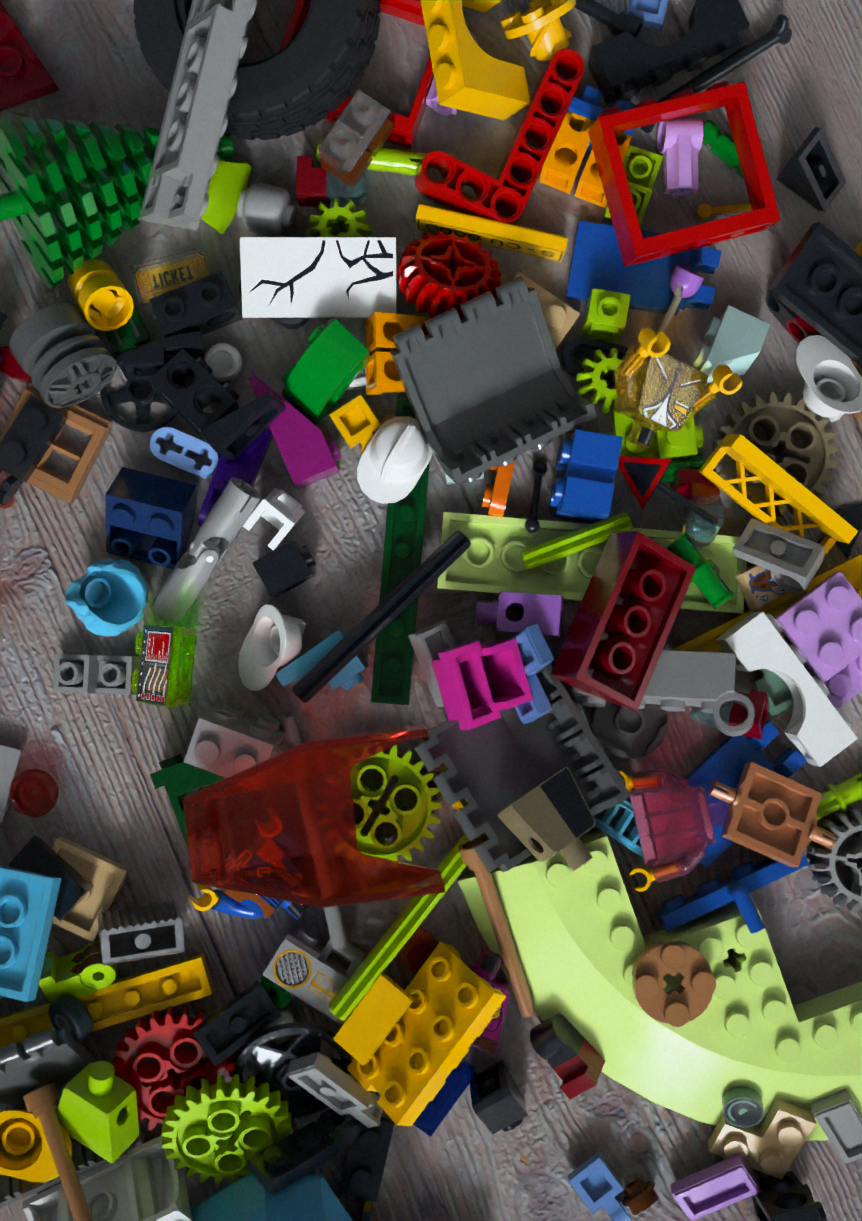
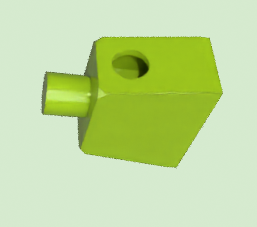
(100, 1111)

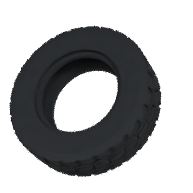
(287, 88)

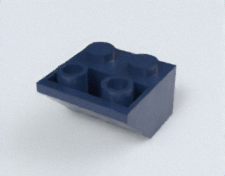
(149, 517)

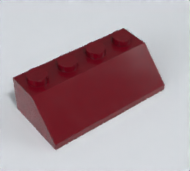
(624, 619)

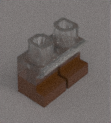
(355, 139)

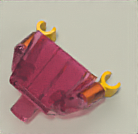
(671, 823)

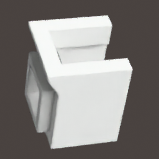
(278, 510)

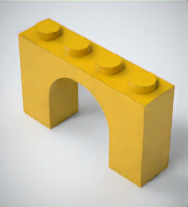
(462, 71)

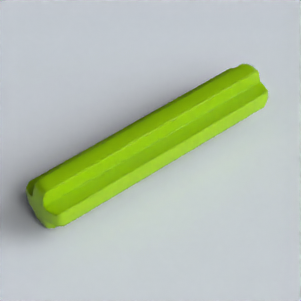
(575, 541)

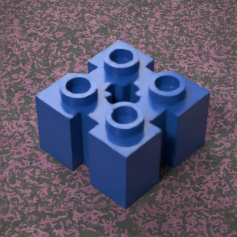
(587, 476)

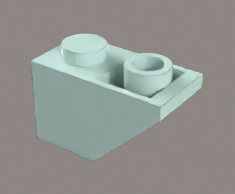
(732, 342)

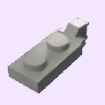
(335, 1088)

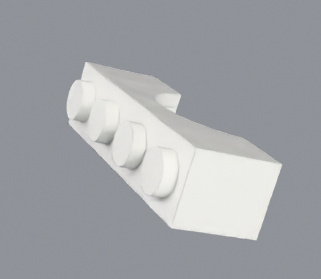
(816, 725)

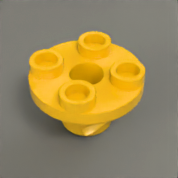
(542, 27)

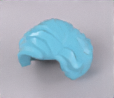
(109, 597)

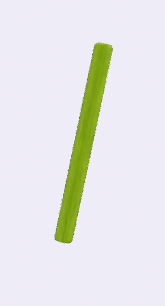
(395, 938)

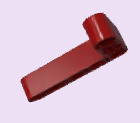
(520, 155)

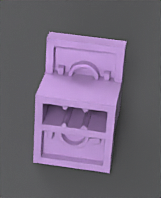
(829, 635)

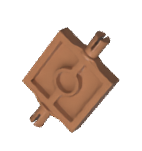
(772, 814)

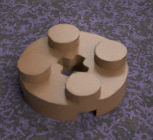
(677, 1005)

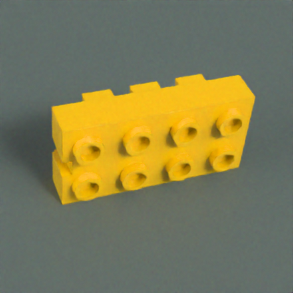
(430, 1037)

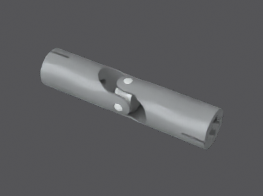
(196, 564)

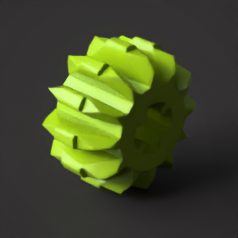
(336, 218)
(593, 379)

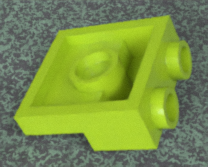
(664, 443)

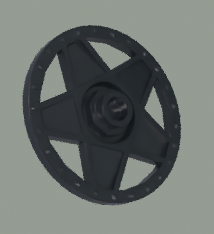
(275, 1059)

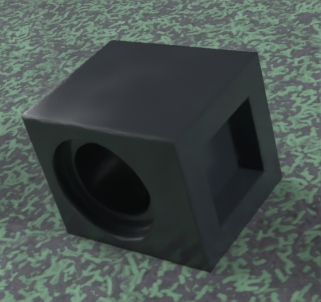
(285, 568)

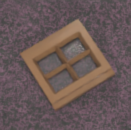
(71, 453)

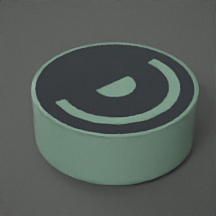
(742, 1107)

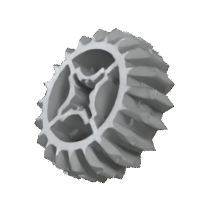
(826, 860)

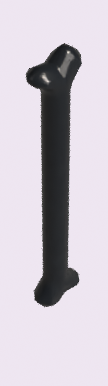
(776, 34)

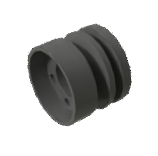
(62, 355)

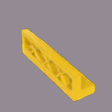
(778, 482)

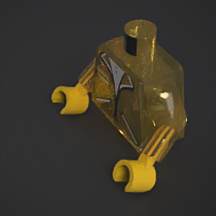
(663, 390)

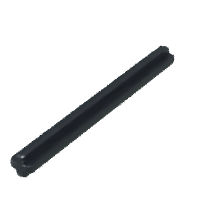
(381, 616)

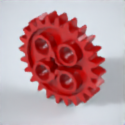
(175, 1067)

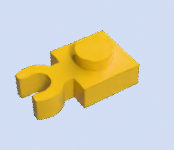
(356, 423)

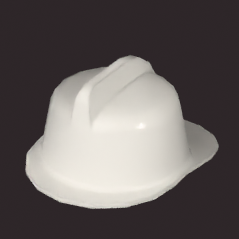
(830, 378)
(393, 460)
(269, 645)

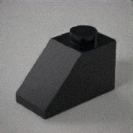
(497, 1099)

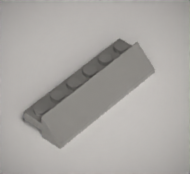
(196, 112)

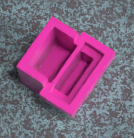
(480, 681)

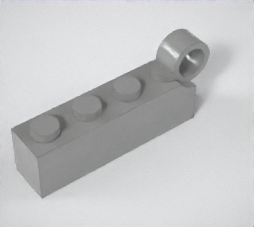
(691, 680)

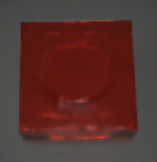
(417, 950)

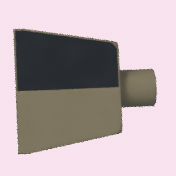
(552, 820)

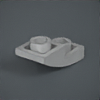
(94, 673)

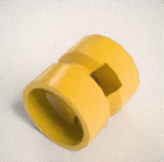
(100, 295)

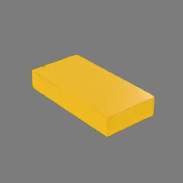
(373, 1019)

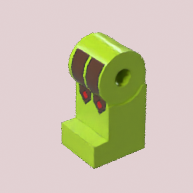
(75, 973)

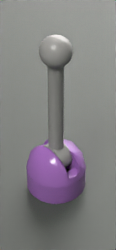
(683, 285)

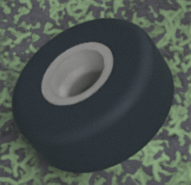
(70, 1014)

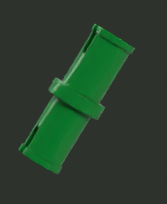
(704, 576)

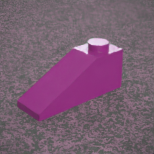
(300, 442)

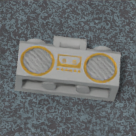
(309, 970)

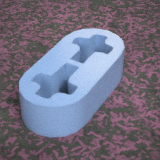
(182, 460)

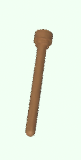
(499, 926)
(43, 1105)

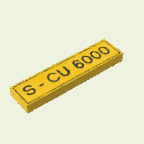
(492, 232)

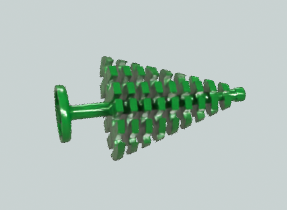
(74, 187)

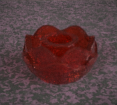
(23, 799)

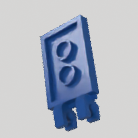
(600, 266)
(727, 765)

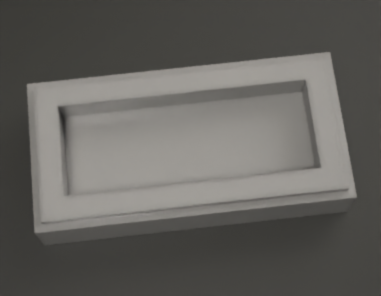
(841, 1124)

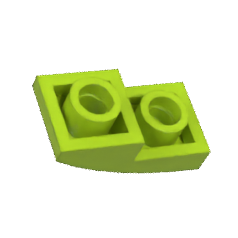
(641, 172)

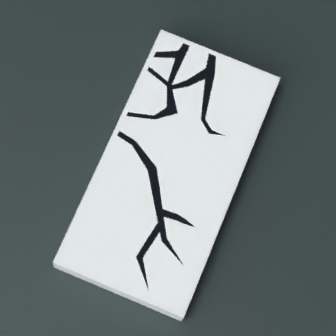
(317, 277)

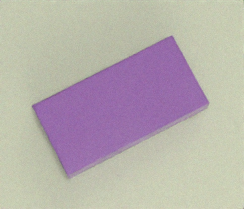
(715, 1187)

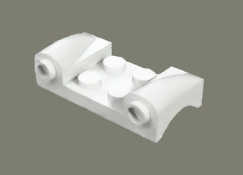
(130, 1189)

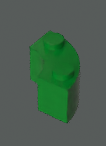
(324, 371)

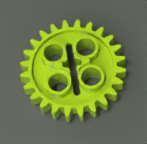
(410, 821)
(222, 1127)

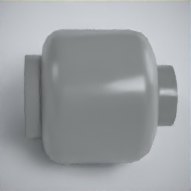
(266, 209)

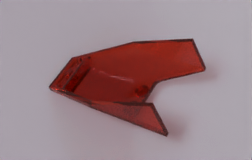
(292, 828)

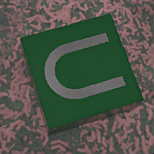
(130, 335)

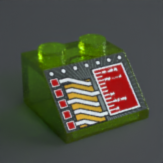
(164, 665)

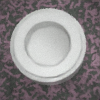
(224, 362)

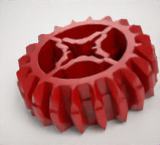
(446, 272)

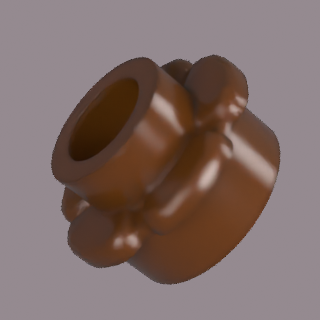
(639, 1195)

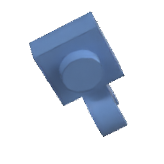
(599, 1188)

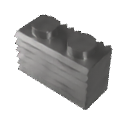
(140, 933)

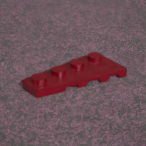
(20, 69)

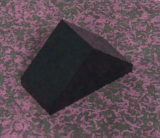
(814, 172)

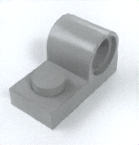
(787, 555)

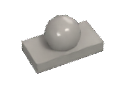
(427, 645)

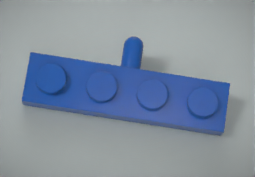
(715, 894)

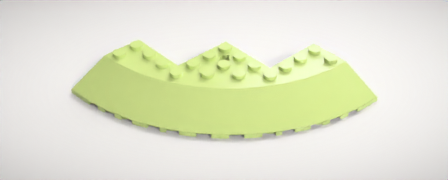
(578, 961)

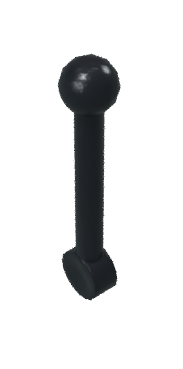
(538, 470)

